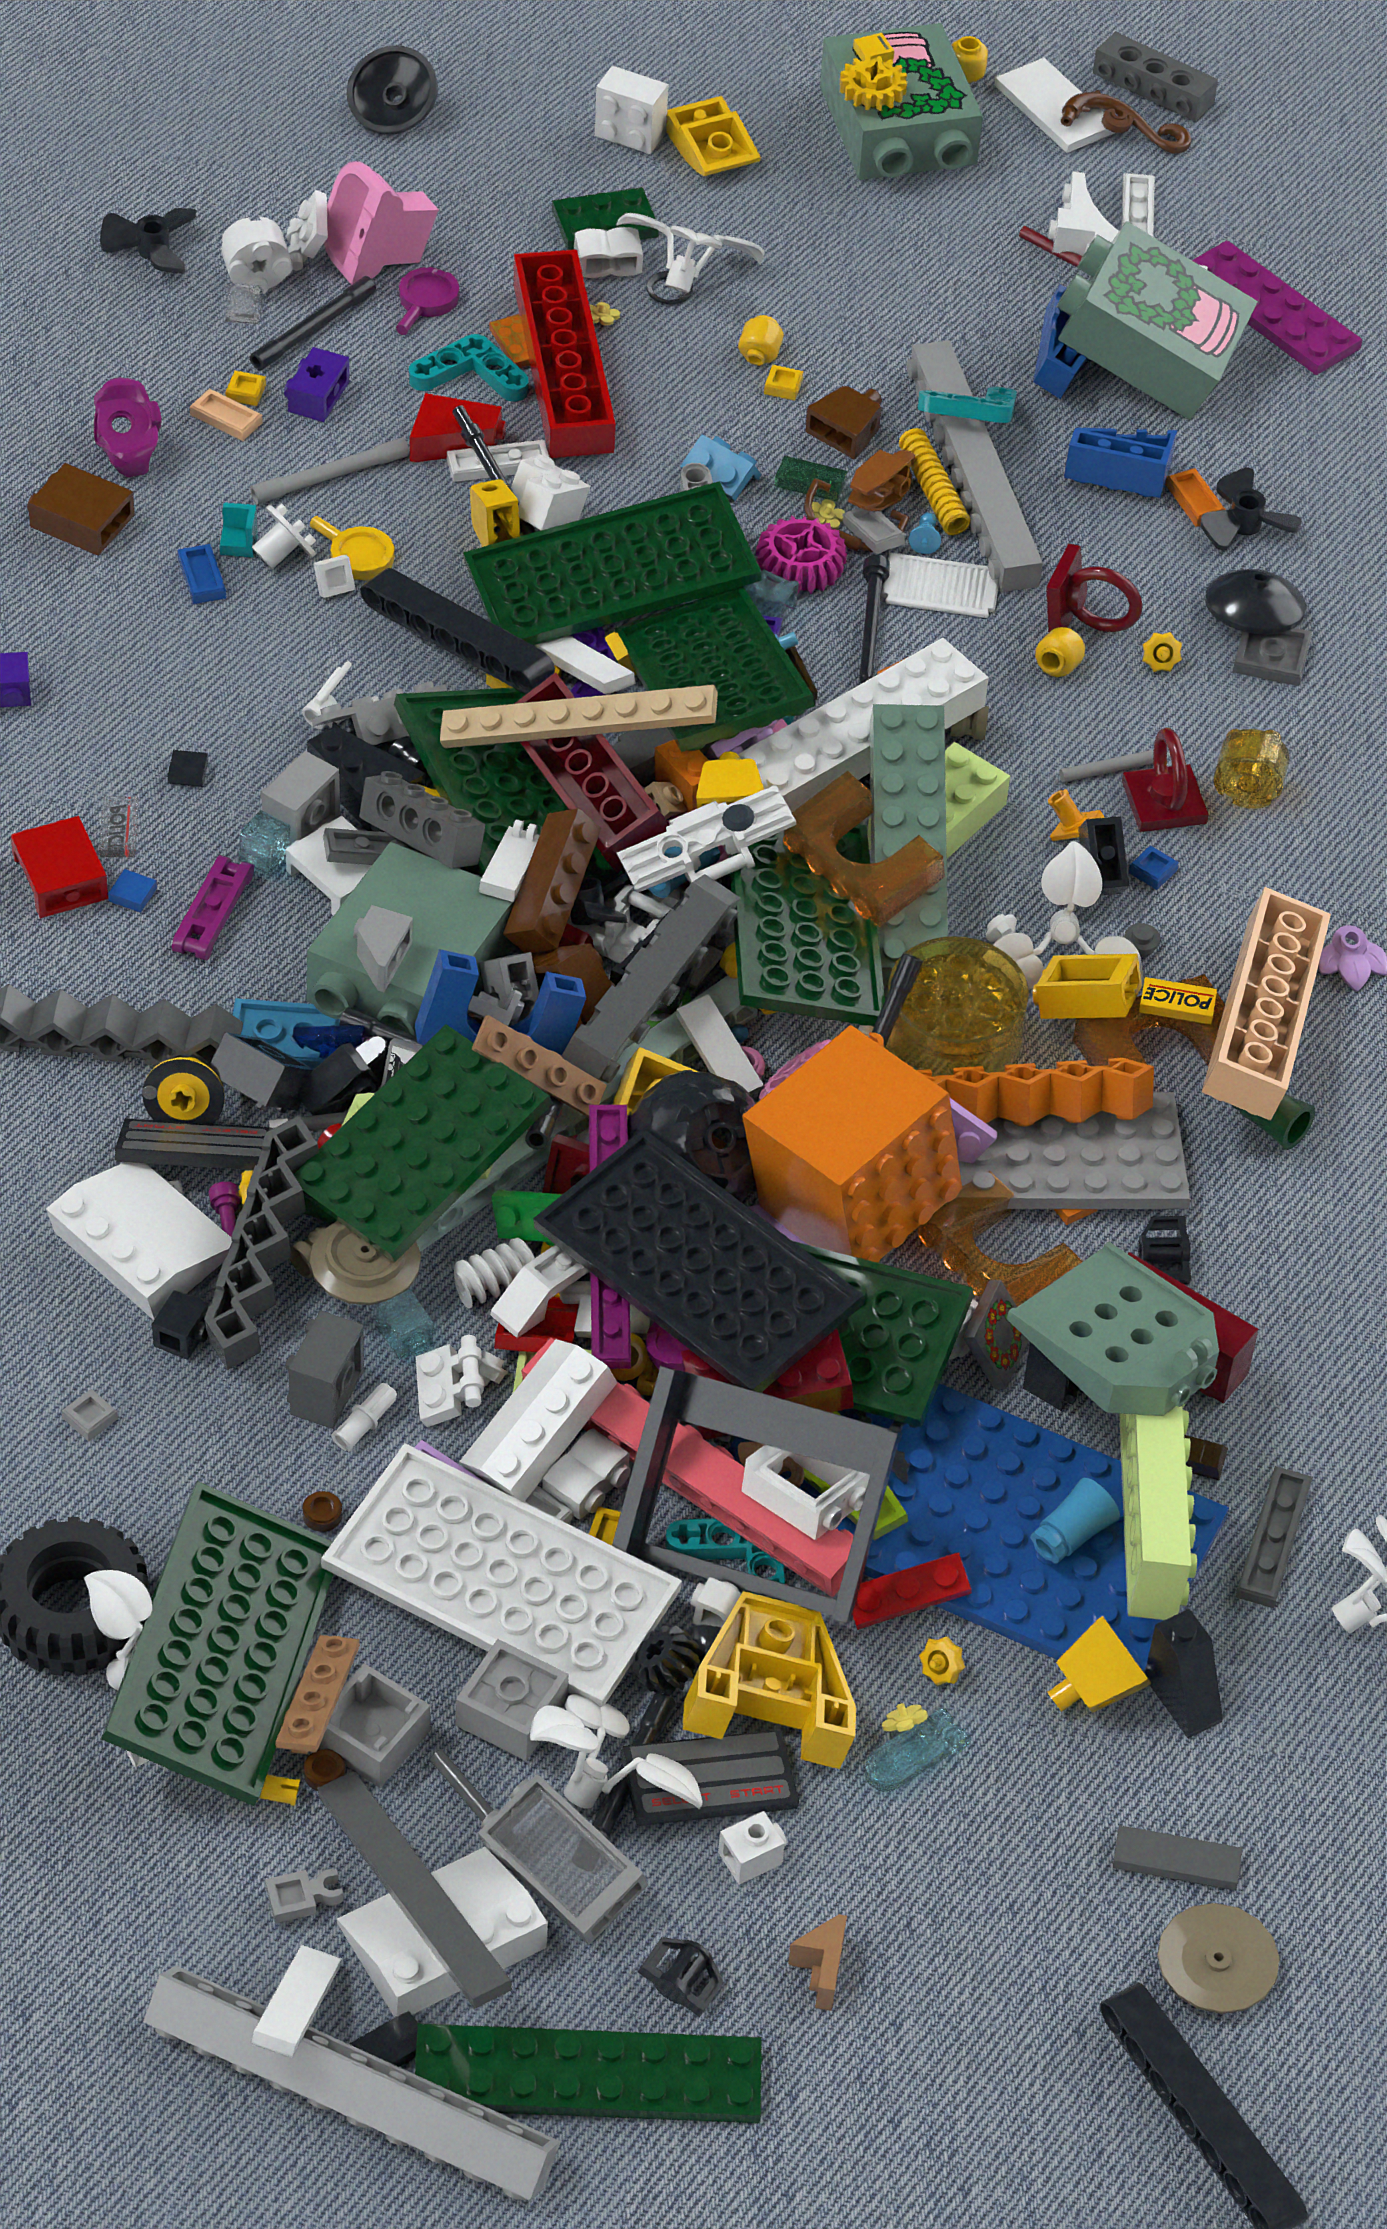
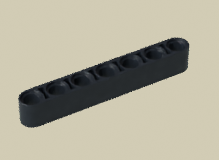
(457, 630)
(1202, 2110)

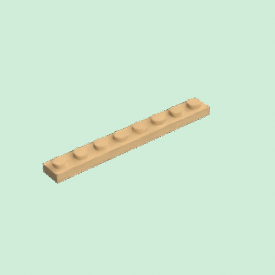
(579, 716)

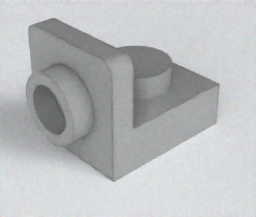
(488, 1005)

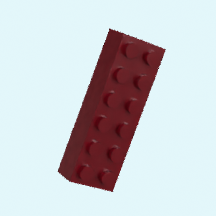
(595, 780)

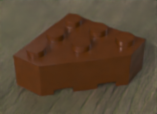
(578, 962)

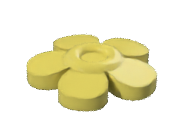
(603, 313)
(827, 514)
(904, 1718)

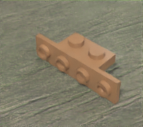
(538, 1065)
(317, 1694)

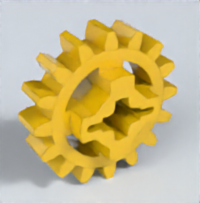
(873, 83)

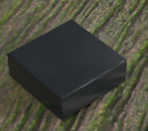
(187, 768)

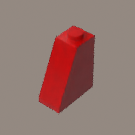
(439, 432)

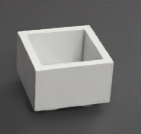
(631, 109)

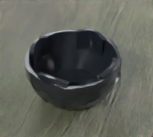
(685, 1112)

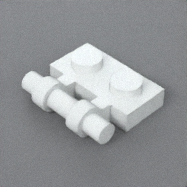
(310, 232)
(439, 1383)

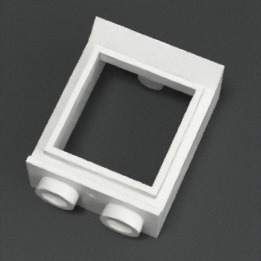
(794, 1505)

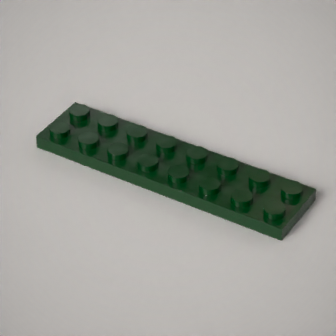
(595, 2072)

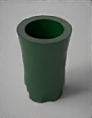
(1288, 1123)

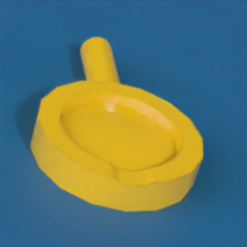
(366, 547)

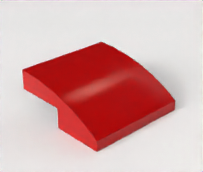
(558, 1324)

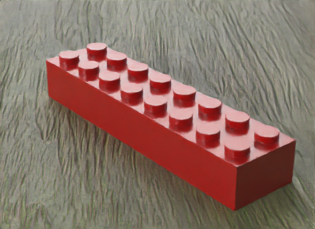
(564, 354)

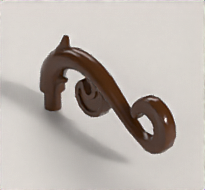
(1126, 117)

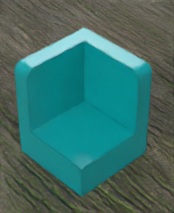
(238, 529)

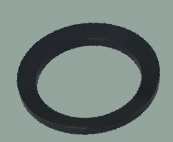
(661, 276)

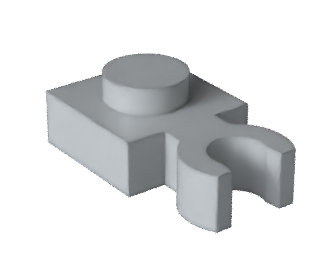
(295, 1895)

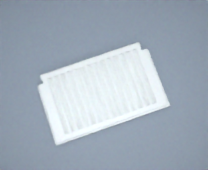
(940, 585)

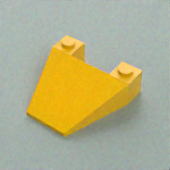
(777, 1668)

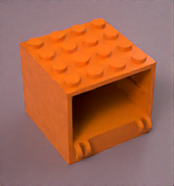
(854, 1148)

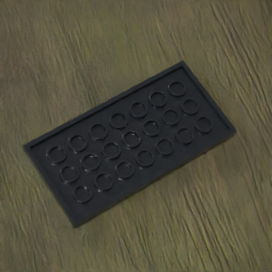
(699, 1262)

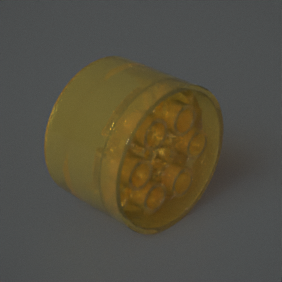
(951, 981)

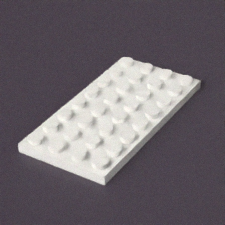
(501, 1572)

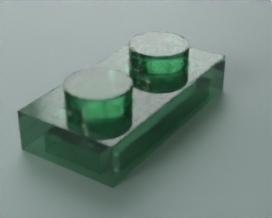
(798, 474)

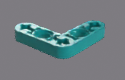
(471, 353)
(995, 407)
(738, 1549)

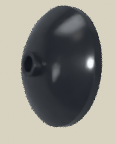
(389, 74)
(1255, 601)

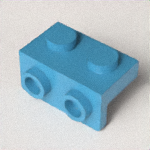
(724, 465)

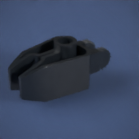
(343, 1075)

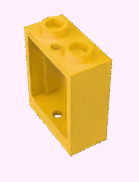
(1088, 986)

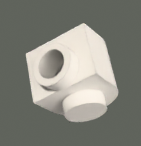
(714, 1602)

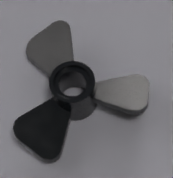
(150, 236)
(1245, 512)
(590, 905)

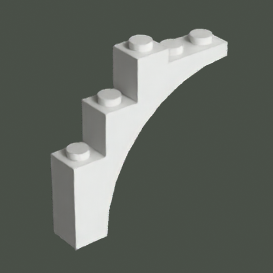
(1079, 220)

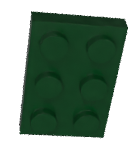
(602, 213)

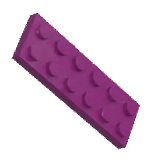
(1282, 312)

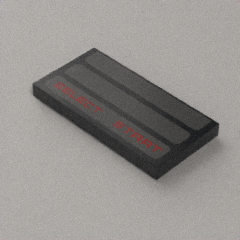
(190, 1144)
(733, 1775)

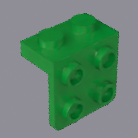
(516, 1211)

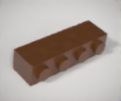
(552, 881)

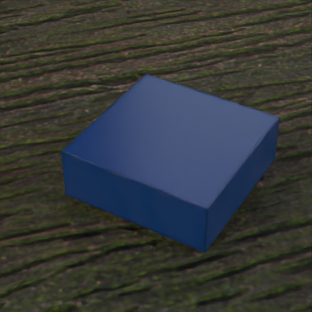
(1153, 867)
(132, 890)

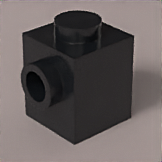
(180, 1324)

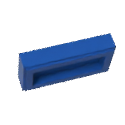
(201, 574)

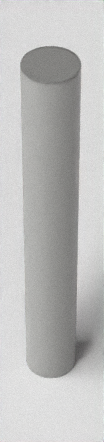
(1106, 766)

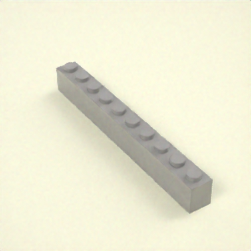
(977, 473)
(356, 2085)

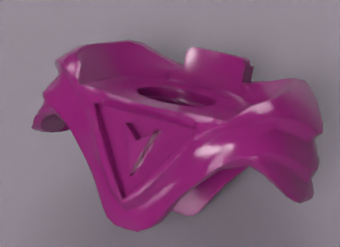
(130, 450)

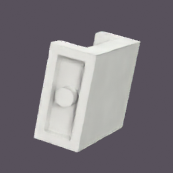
(332, 878)

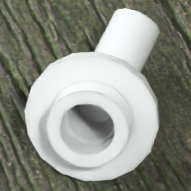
(1000, 926)
(491, 1368)

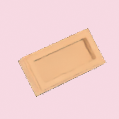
(226, 414)

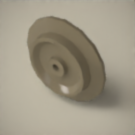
(357, 1271)
(1218, 1958)

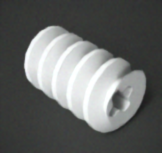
(490, 1270)

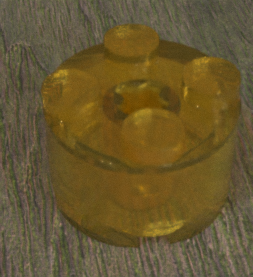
(1251, 767)

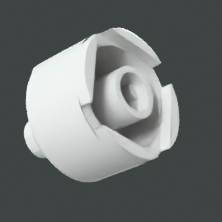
(256, 253)

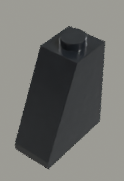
(1185, 1673)

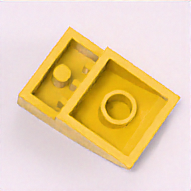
(710, 136)

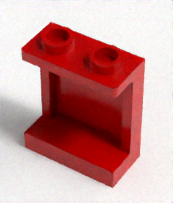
(60, 866)

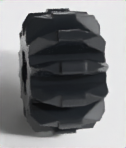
(667, 1660)

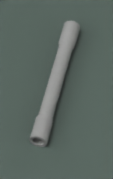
(281, 486)

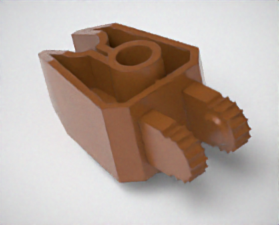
(882, 480)

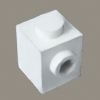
(752, 1847)

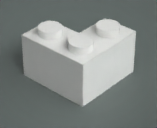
(548, 493)

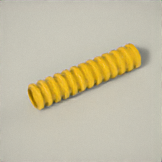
(935, 482)

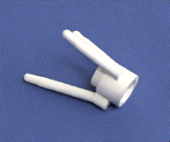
(324, 698)

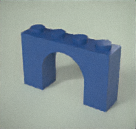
(451, 990)

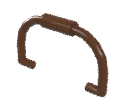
(849, 540)

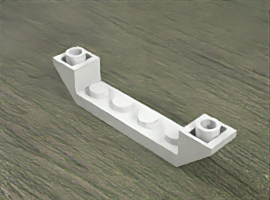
(527, 1296)

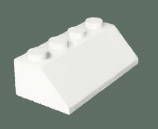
(540, 1419)

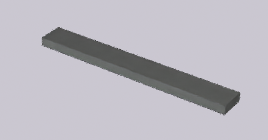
(415, 1890)

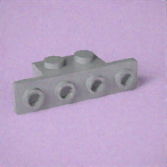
(377, 720)

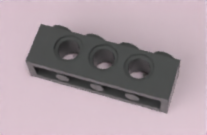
(1155, 76)
(422, 820)

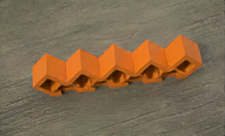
(1068, 1091)

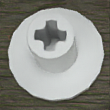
(282, 538)

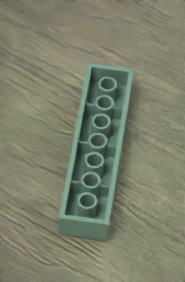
(906, 803)

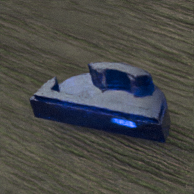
(328, 1038)

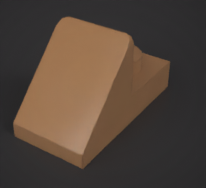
(821, 1953)

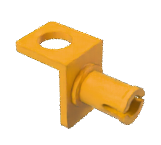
(1069, 816)

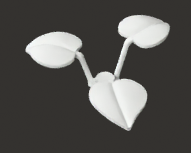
(682, 269)
(1070, 880)
(1362, 1604)
(118, 1607)
(590, 1775)

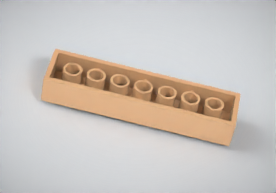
(1267, 1004)

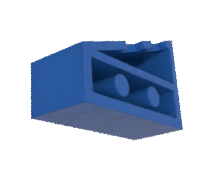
(1056, 361)
(1121, 460)

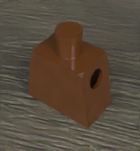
(845, 419)

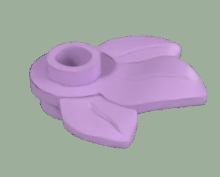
(1353, 961)

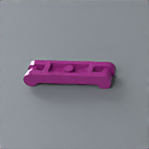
(212, 907)

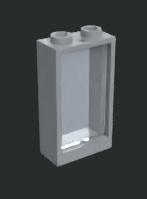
(562, 1858)

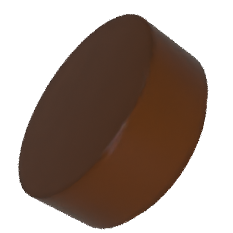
(322, 1511)
(323, 1768)

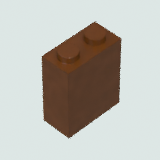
(81, 509)

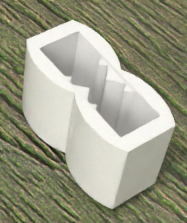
(609, 252)
(587, 1473)

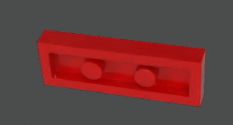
(910, 1590)

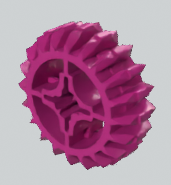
(802, 552)

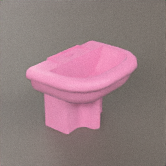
(374, 223)

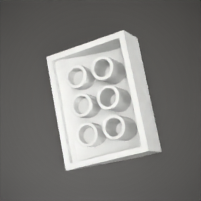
(139, 1233)
(402, 1962)

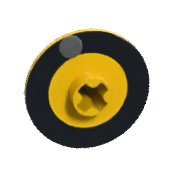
(183, 1092)

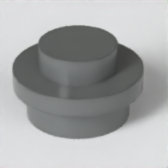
(1144, 938)

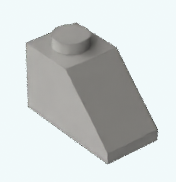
(382, 943)

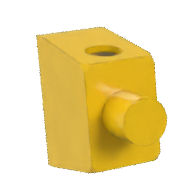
(494, 506)
(728, 780)
(1097, 1670)

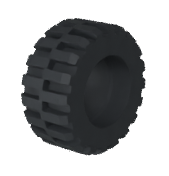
(55, 1555)

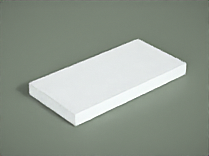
(1041, 94)

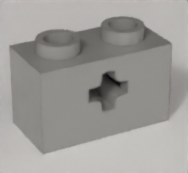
(509, 974)

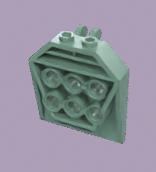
(1122, 1334)

